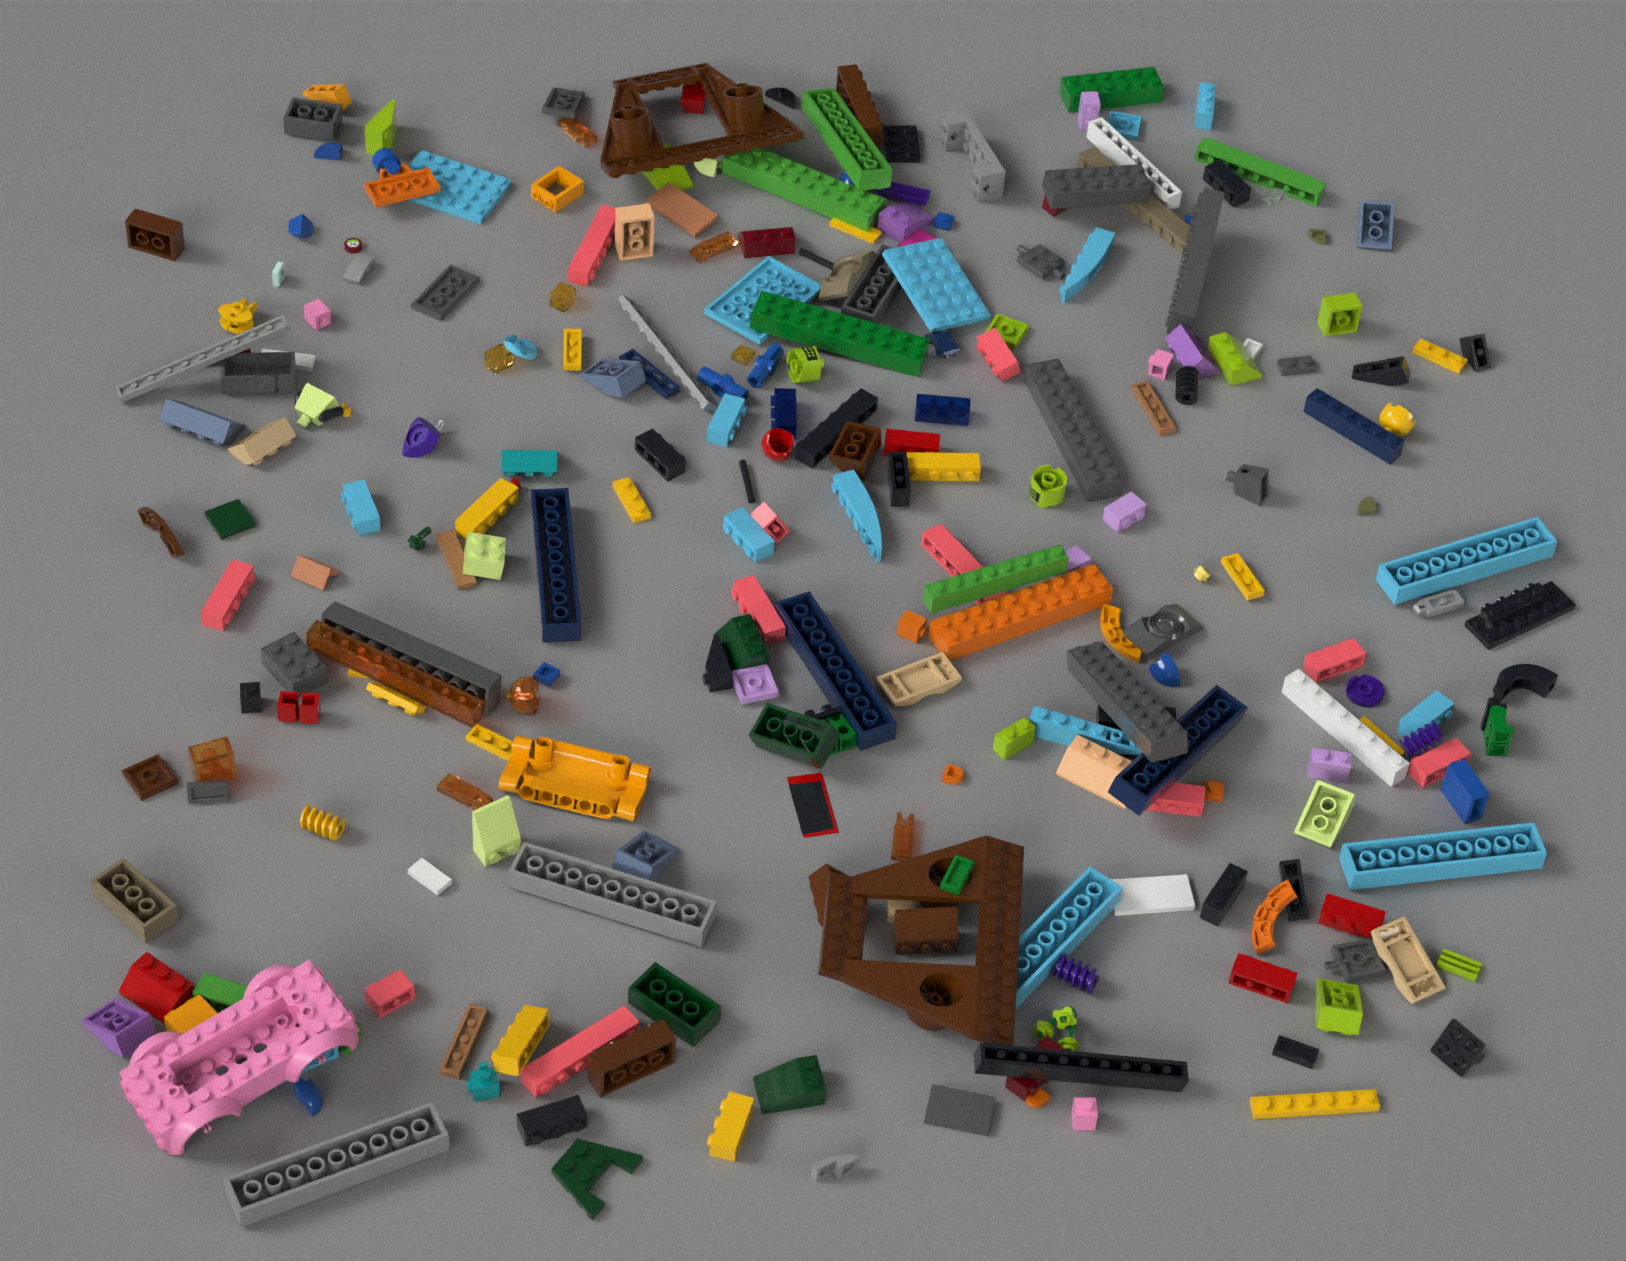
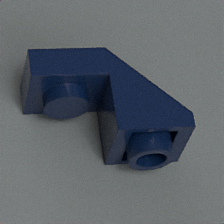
(943, 343)

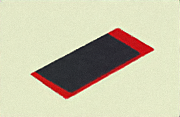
(812, 805)

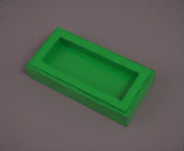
(957, 875)

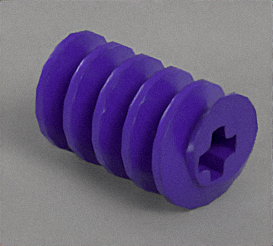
(1421, 740)
(1076, 974)

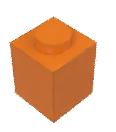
(912, 626)

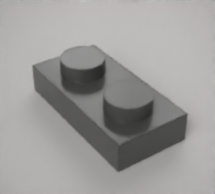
(1296, 365)

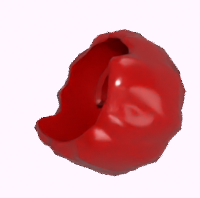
(777, 444)

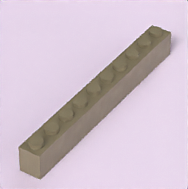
(1152, 212)

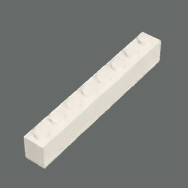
(1121, 152)
(1345, 727)

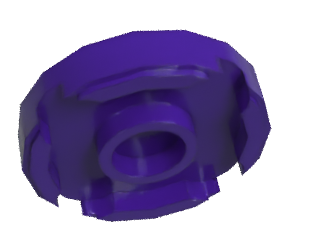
(1365, 691)

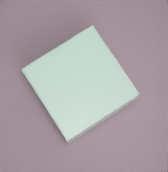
(278, 274)

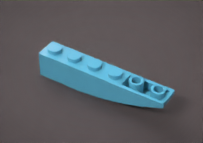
(1088, 263)
(860, 509)
(1064, 728)

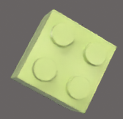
(484, 555)

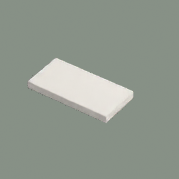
(1154, 895)

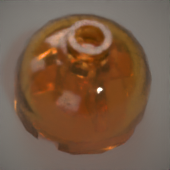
(523, 695)

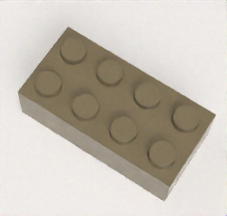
(134, 900)

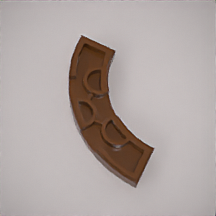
(155, 522)

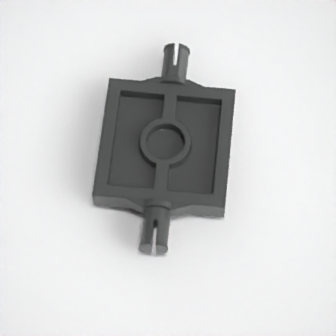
(1041, 261)
(1356, 960)

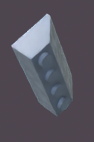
(201, 422)

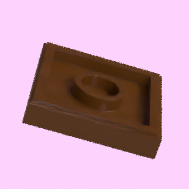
(149, 777)

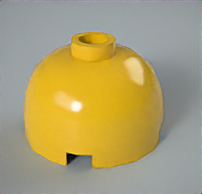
(1396, 420)

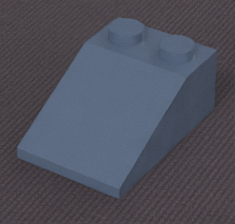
(1375, 225)
(615, 376)
(644, 856)

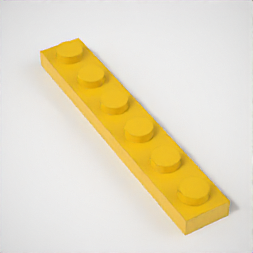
(1314, 1104)

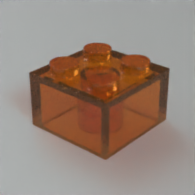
(212, 760)

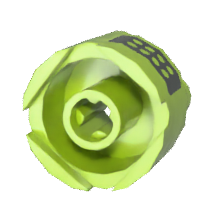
(804, 364)
(1047, 486)

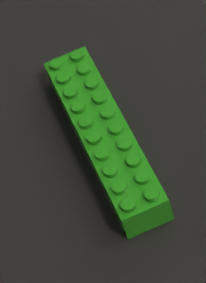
(846, 139)
(805, 187)

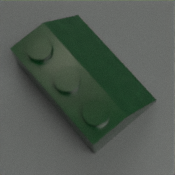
(743, 643)

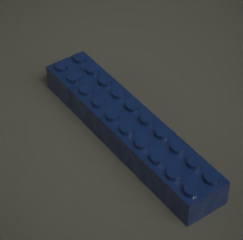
(555, 565)
(836, 670)
(1205, 726)

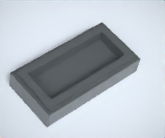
(208, 791)

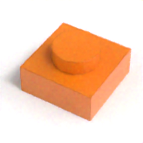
(1213, 790)

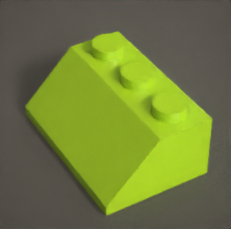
(1233, 359)

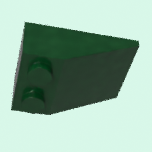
(791, 1086)

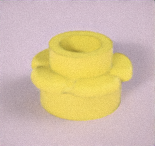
(1201, 573)

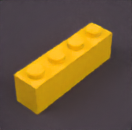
(943, 466)
(487, 508)
(521, 1040)

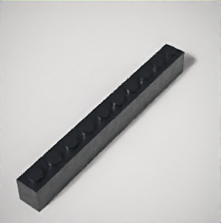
(1080, 1067)

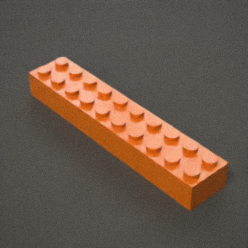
(1020, 612)

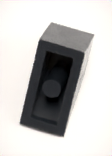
(1476, 351)

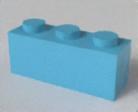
(1205, 106)
(726, 420)
(360, 507)
(748, 534)
(1434, 707)

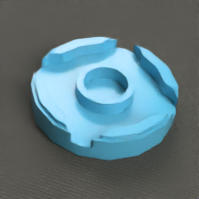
(521, 348)

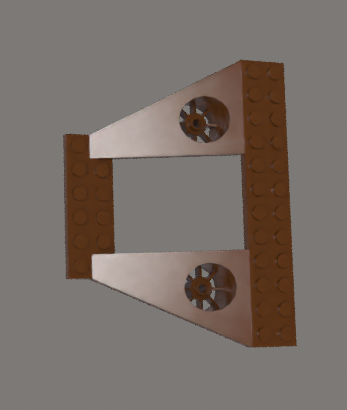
(635, 145)
(962, 998)

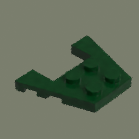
(583, 1167)

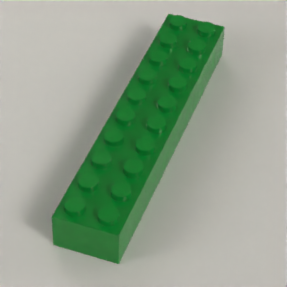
(839, 333)

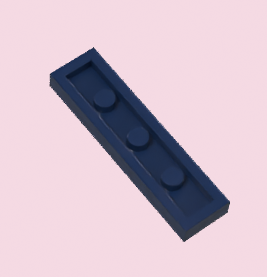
(654, 377)

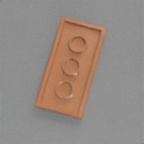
(682, 210)

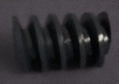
(1186, 385)

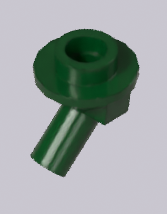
(416, 541)

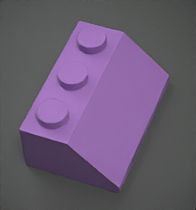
(1192, 351)

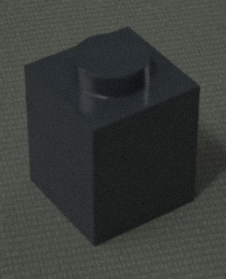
(250, 697)

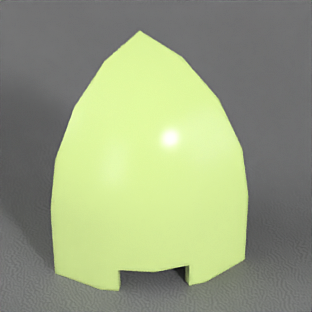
(708, 166)

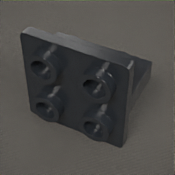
(1458, 1048)

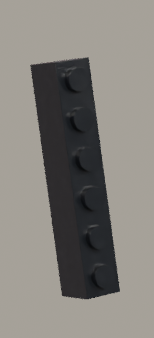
(823, 438)

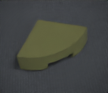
(1318, 236)
(1367, 506)

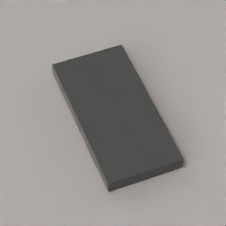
(445, 292)

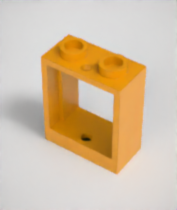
(572, 183)

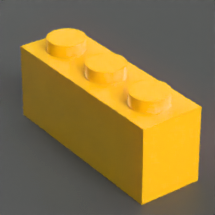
(730, 1126)

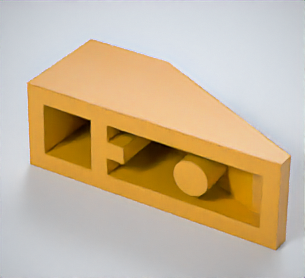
(329, 93)

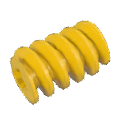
(322, 824)

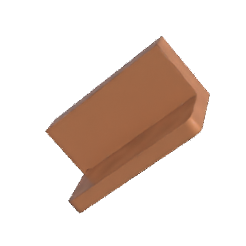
(313, 571)

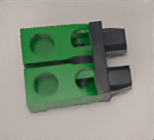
(833, 716)
(1496, 731)

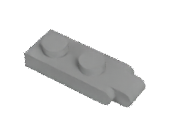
(1439, 603)

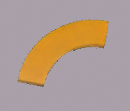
(1113, 633)

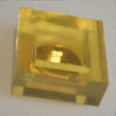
(743, 354)

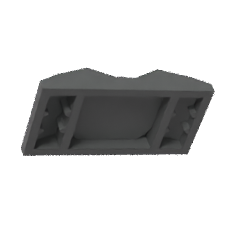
(1162, 629)

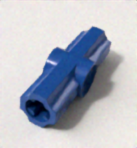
(765, 365)
(721, 384)

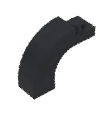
(1525, 677)

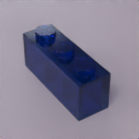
(942, 409)
(784, 410)

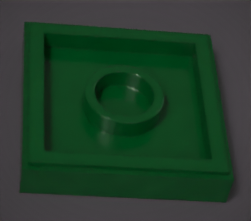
(229, 519)

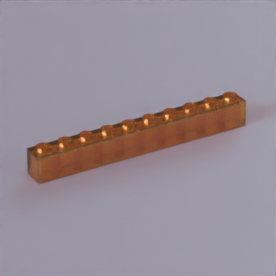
(395, 674)

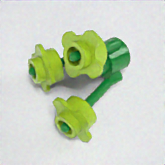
(1066, 1018)

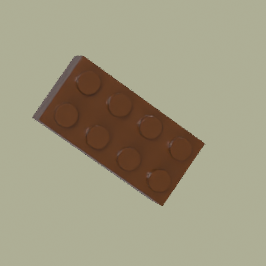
(631, 1058)

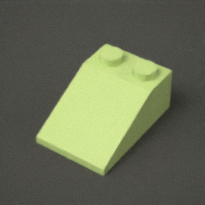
(1325, 814)
(495, 831)

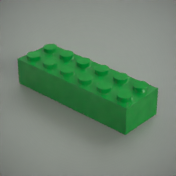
(1114, 88)

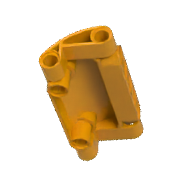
(575, 778)

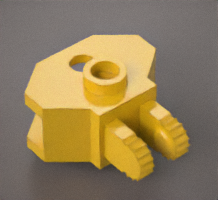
(237, 315)

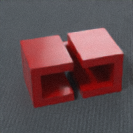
(290, 710)

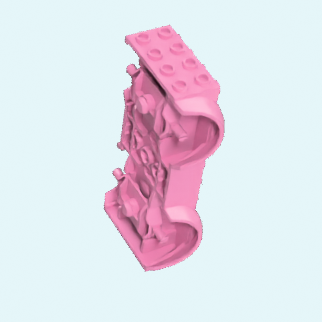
(175, 1073)

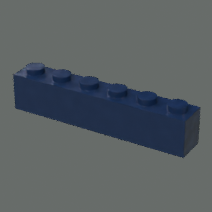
(1353, 426)

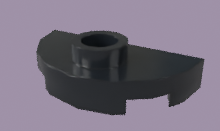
(781, 95)

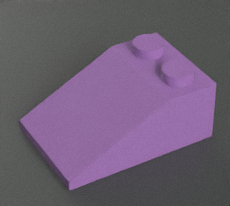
(903, 220)
(120, 1026)

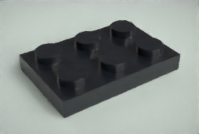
(901, 144)

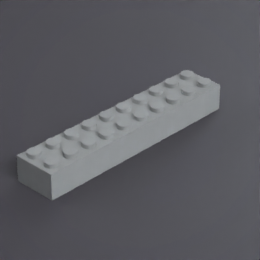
(612, 894)
(336, 1164)

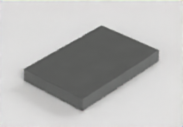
(563, 102)
(959, 1110)

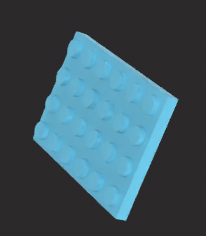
(464, 189)
(936, 285)
(737, 303)

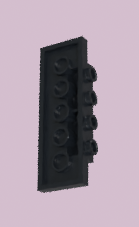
(1519, 613)

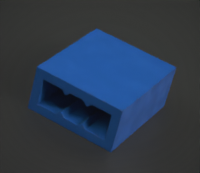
(1464, 791)

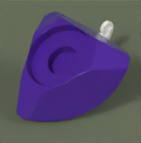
(421, 438)

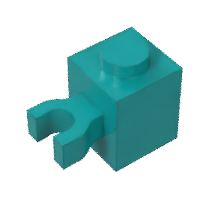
(483, 1083)

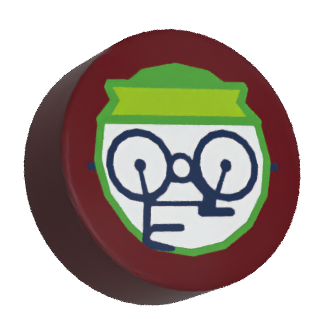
(353, 245)

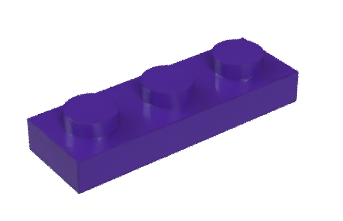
(906, 193)

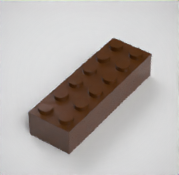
(858, 100)

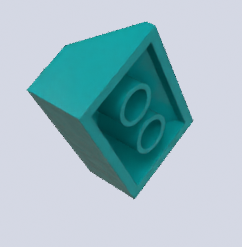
(529, 462)

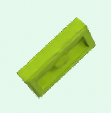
(1460, 962)

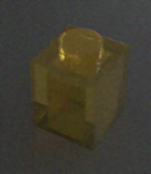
(562, 297)
(498, 359)

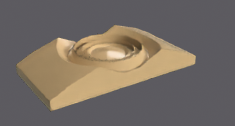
(919, 679)
(1407, 960)

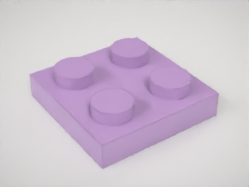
(754, 684)

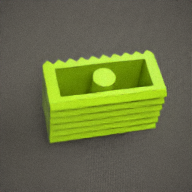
(1014, 738)

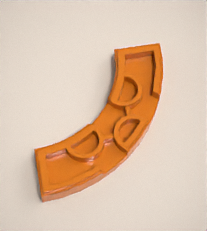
(1267, 914)

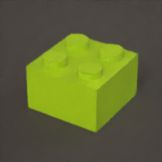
(1339, 314)

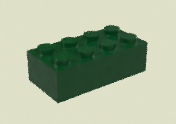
(794, 735)
(671, 999)

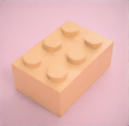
(634, 231)

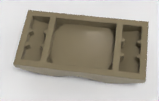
(845, 275)

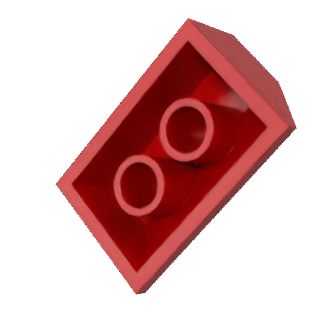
(155, 987)

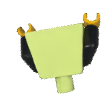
(317, 407)

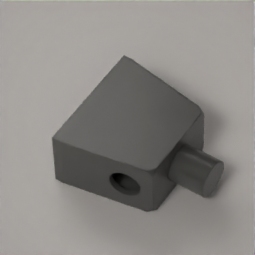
(1250, 483)

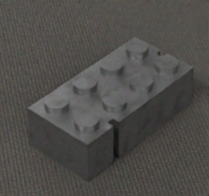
(259, 373)

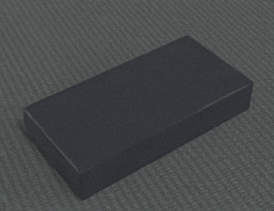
(1295, 1052)

